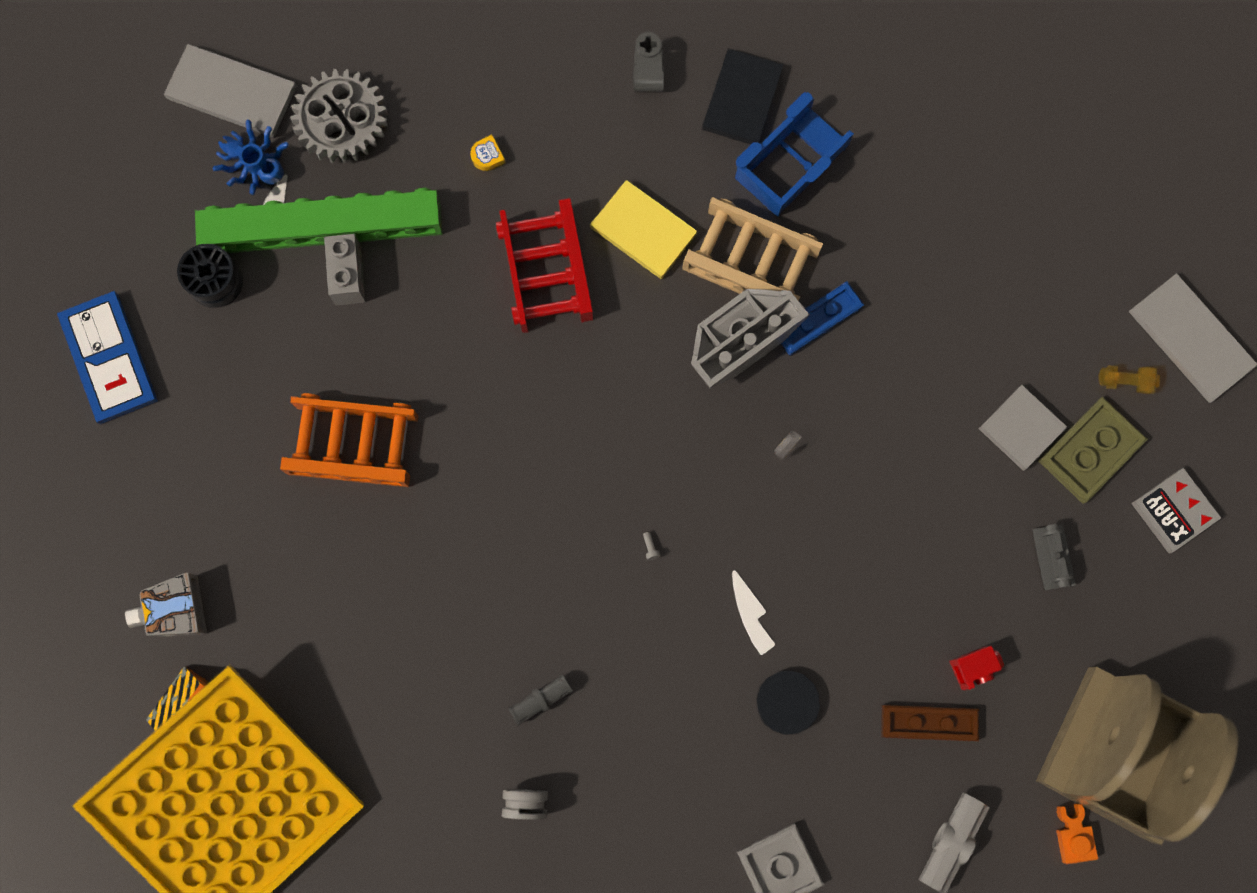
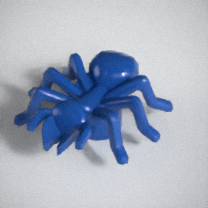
(253, 159)

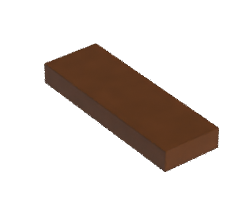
(930, 723)

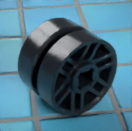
(210, 275)

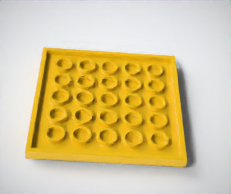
(219, 797)

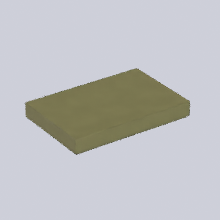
(1092, 450)

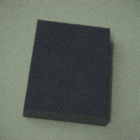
(742, 97)

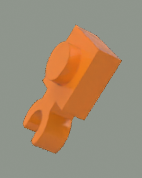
(1075, 840)

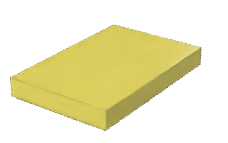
(643, 229)

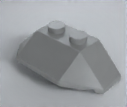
(744, 333)

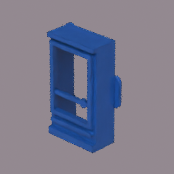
(810, 129)

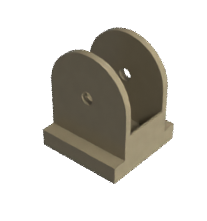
(1140, 756)

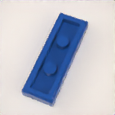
(823, 316)

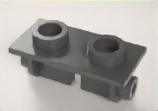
(1054, 557)

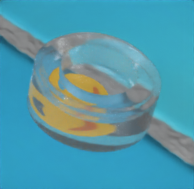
(787, 445)

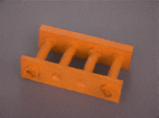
(361, 469)

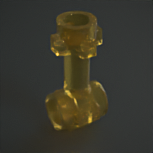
(1145, 380)

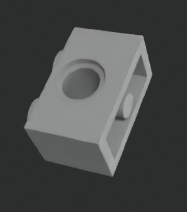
(344, 269)

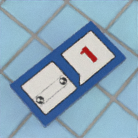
(107, 357)

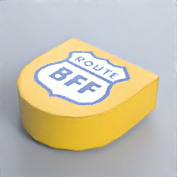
(486, 154)

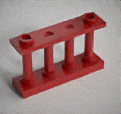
(572, 275)

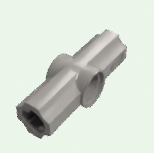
(954, 843)

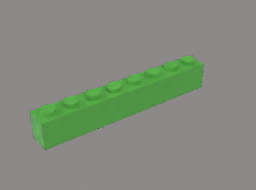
(309, 221)

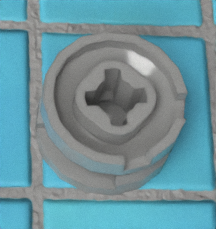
(526, 800)

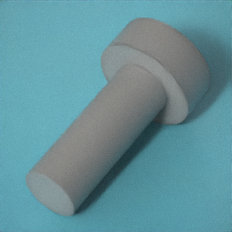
(652, 553)

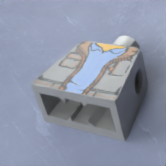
(170, 608)

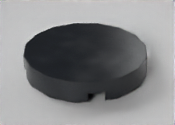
(788, 702)

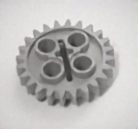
(362, 101)

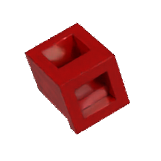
(976, 667)

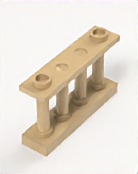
(728, 273)

